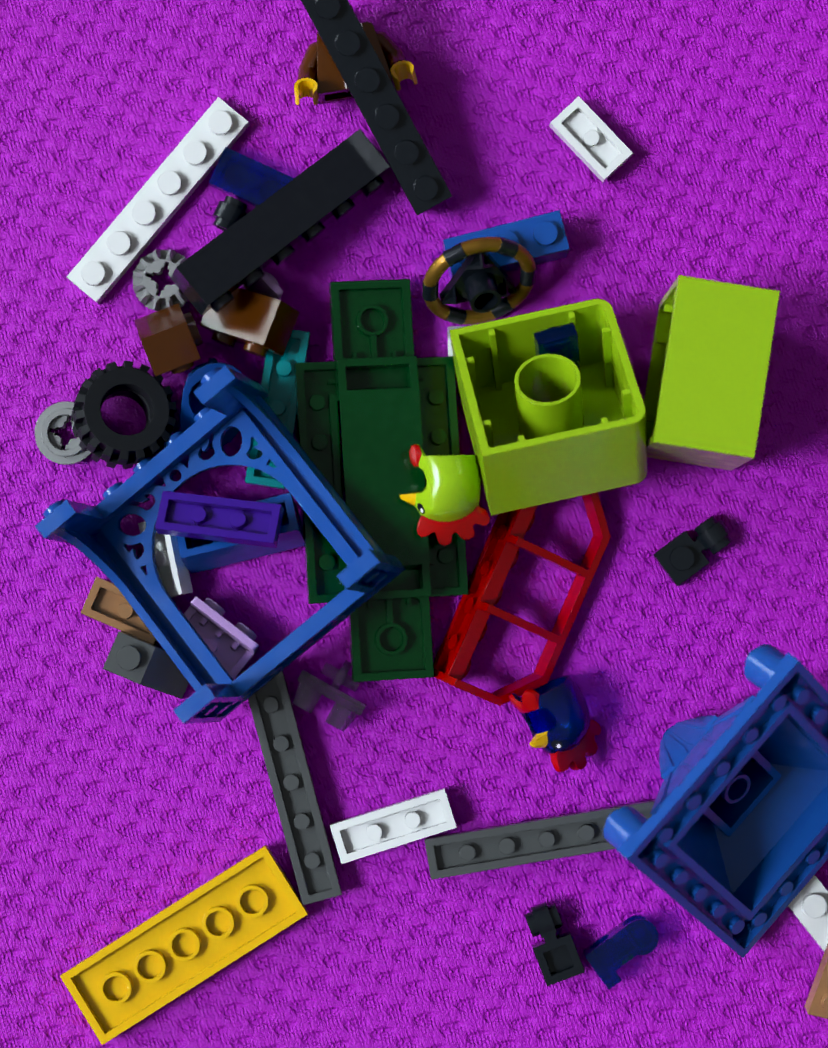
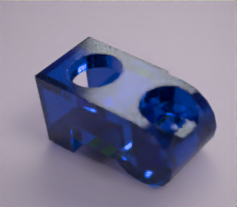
(621, 944)

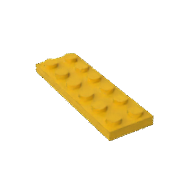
(184, 944)

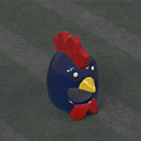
(559, 722)

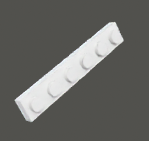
(158, 200)

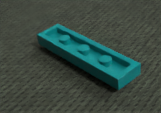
(279, 383)

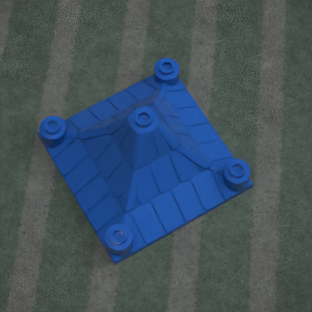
(739, 804)

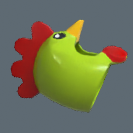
(450, 496)

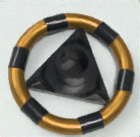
(478, 281)

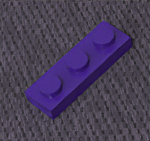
(219, 519)

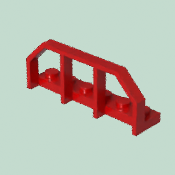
(486, 590)

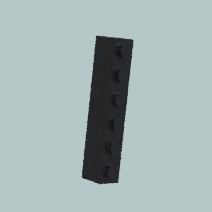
(378, 102)
(280, 223)

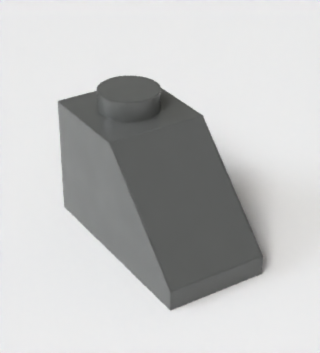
(145, 665)

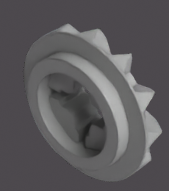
(147, 289)
(50, 443)

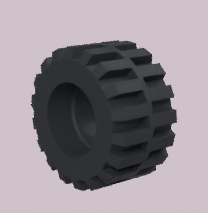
(130, 383)

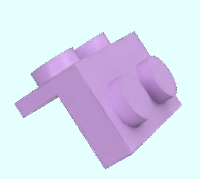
(229, 643)

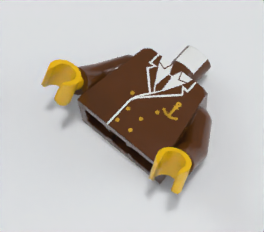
(322, 80)

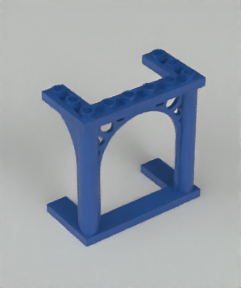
(96, 531)

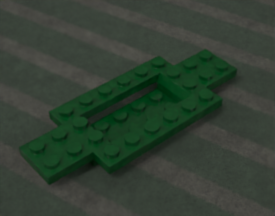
(385, 408)

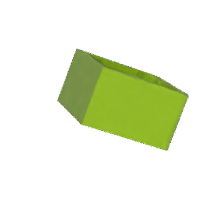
(708, 372)
(539, 422)

